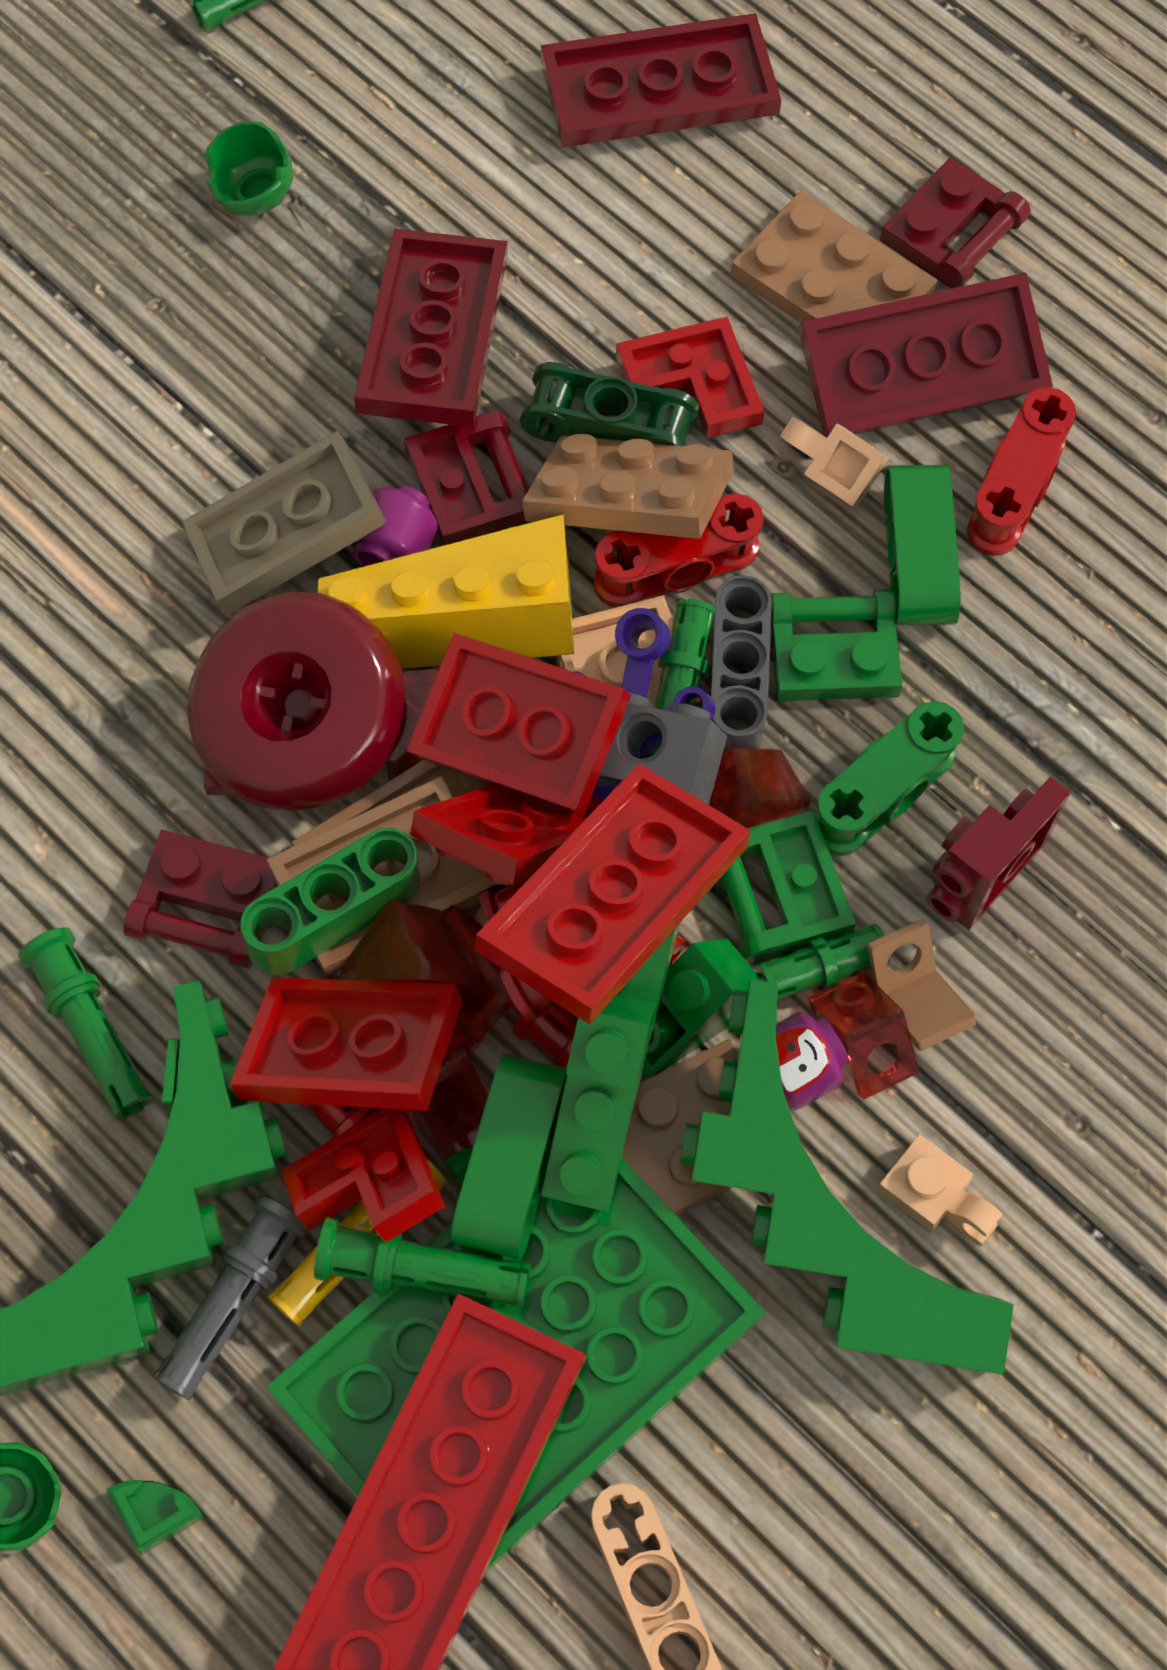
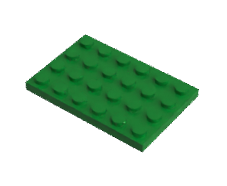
(611, 1284)

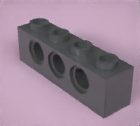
(688, 750)

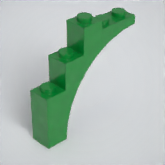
(603, 1088)
(209, 1148)
(881, 1298)

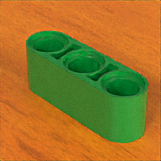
(922, 544)
(316, 929)
(510, 1157)

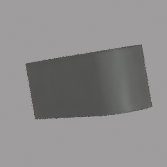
(744, 643)

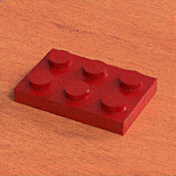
(519, 723)
(497, 831)
(348, 1043)

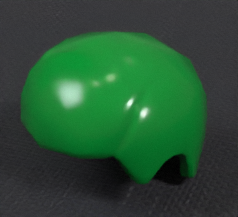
(248, 168)
(27, 1497)

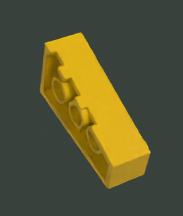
(490, 588)

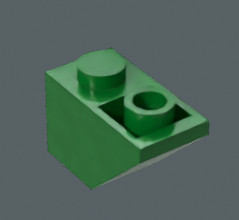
(696, 1001)

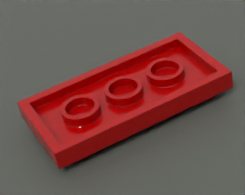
(612, 893)

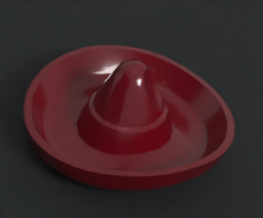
(296, 702)

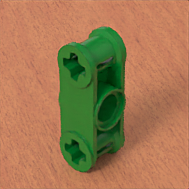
(888, 776)

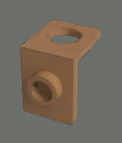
(928, 1001)

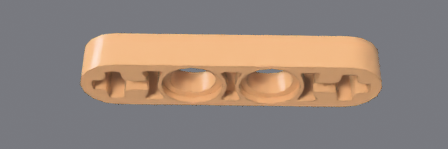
(679, 1611)

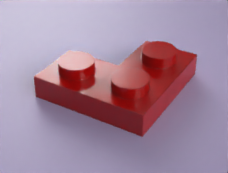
(700, 360)
(370, 1163)

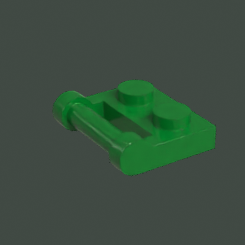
(835, 662)
(801, 885)

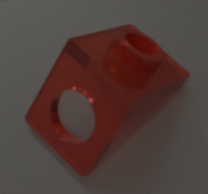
(863, 1020)

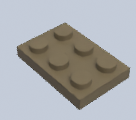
(283, 523)

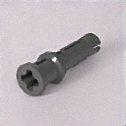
(247, 1269)

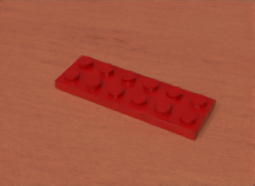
(436, 1498)

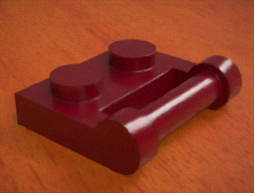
(942, 212)
(455, 483)
(203, 879)

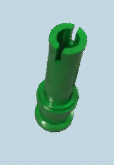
(74, 998)
(371, 1259)

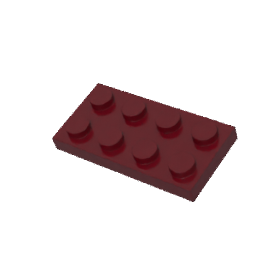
(660, 80)
(432, 328)
(925, 355)

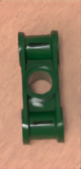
(584, 396)

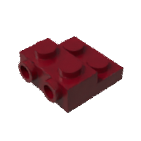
(991, 852)

